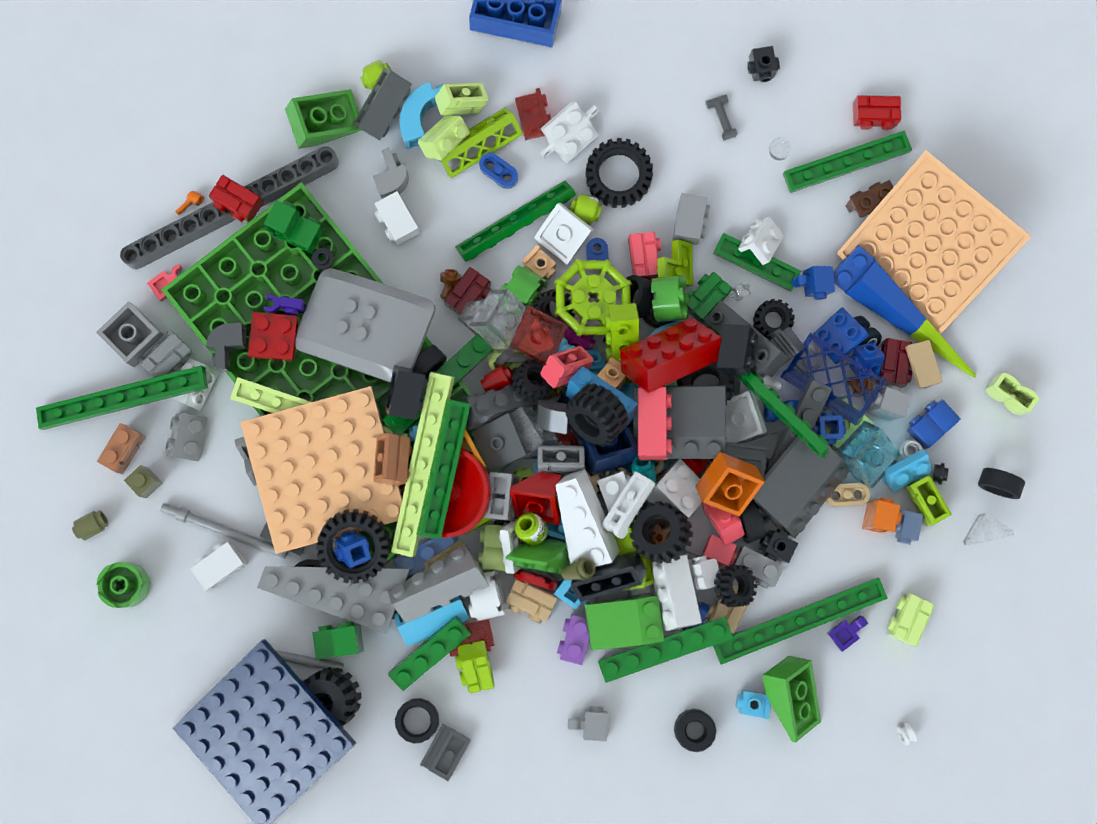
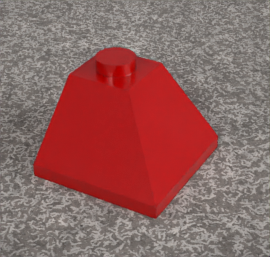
(537, 496)

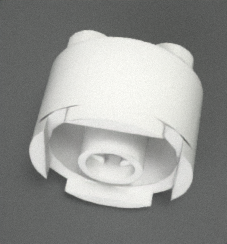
(488, 602)

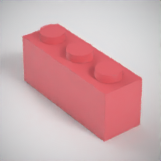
(654, 424)

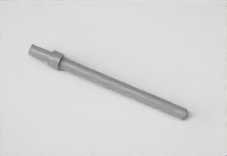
(184, 515)

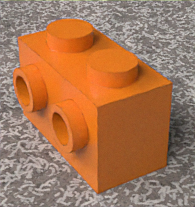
(882, 516)

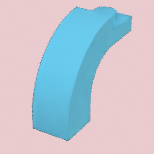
(413, 112)

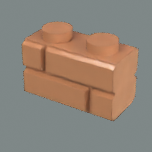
(121, 448)
(392, 459)

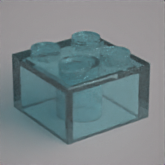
(868, 454)

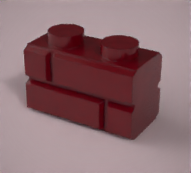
(470, 287)
(896, 363)

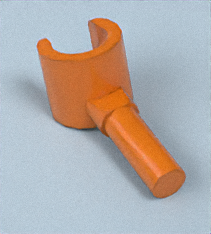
(192, 197)

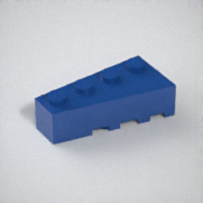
(517, 19)

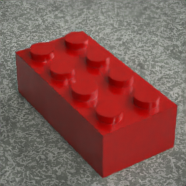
(670, 354)

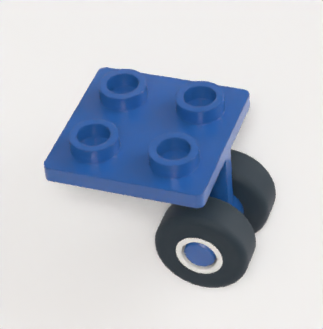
(846, 333)

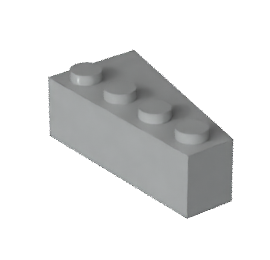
(438, 584)

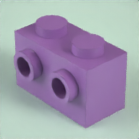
(576, 640)

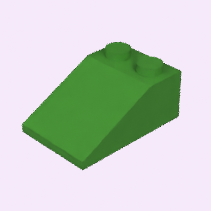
(322, 117)
(624, 622)
(793, 695)

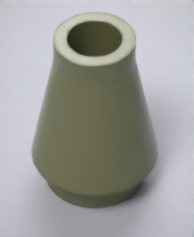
(579, 570)

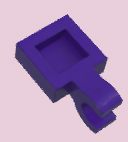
(290, 305)
(845, 634)

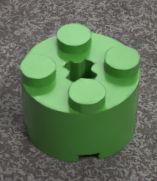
(526, 285)
(670, 299)
(110, 585)

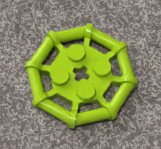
(579, 295)

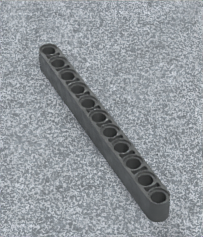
(200, 216)

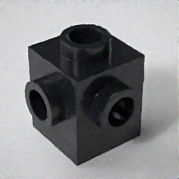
(763, 64)
(778, 546)

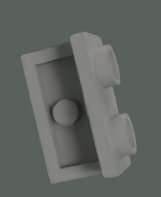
(186, 436)

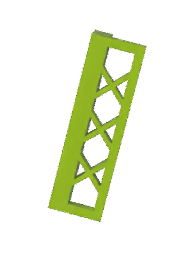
(479, 134)

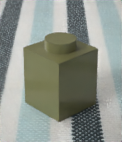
(143, 481)

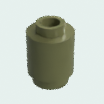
(90, 525)

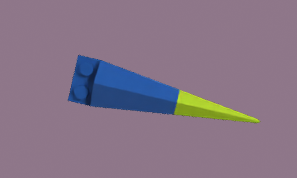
(873, 287)

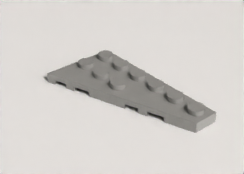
(360, 603)

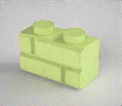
(461, 98)
(443, 137)
(910, 619)

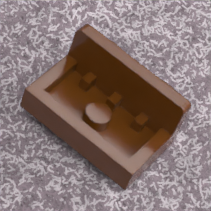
(867, 201)

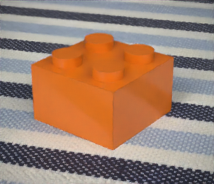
(729, 484)

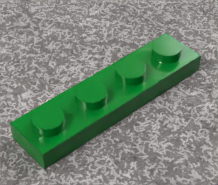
(774, 271)
(429, 653)

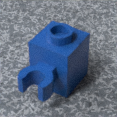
(817, 282)

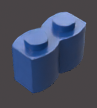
(933, 424)

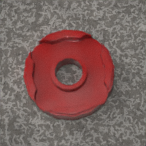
(536, 579)

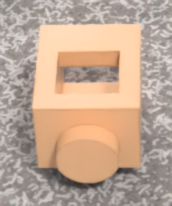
(536, 255)
(612, 374)

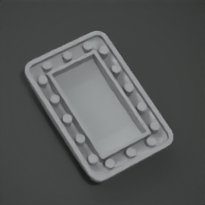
(363, 324)

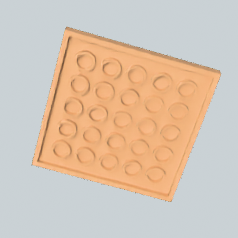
(938, 239)
(319, 464)

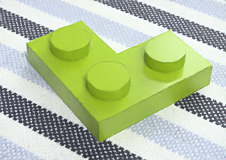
(680, 263)

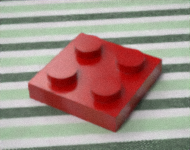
(273, 336)

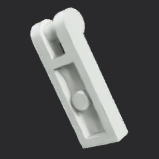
(628, 504)

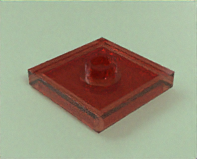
(538, 334)

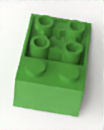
(546, 556)

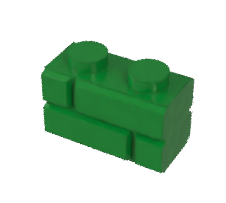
(707, 296)

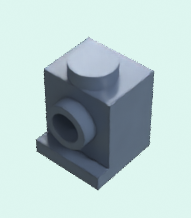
(909, 527)

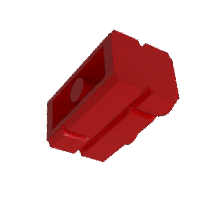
(876, 111)
(236, 199)

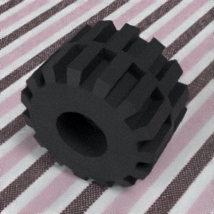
(339, 689)

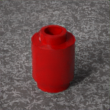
(497, 378)

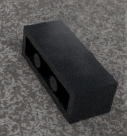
(621, 574)

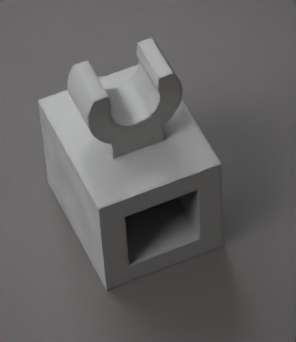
(593, 725)

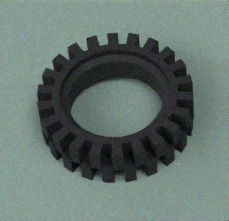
(626, 149)
(361, 521)

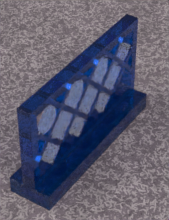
(833, 402)

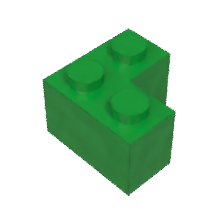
(287, 225)
(338, 642)

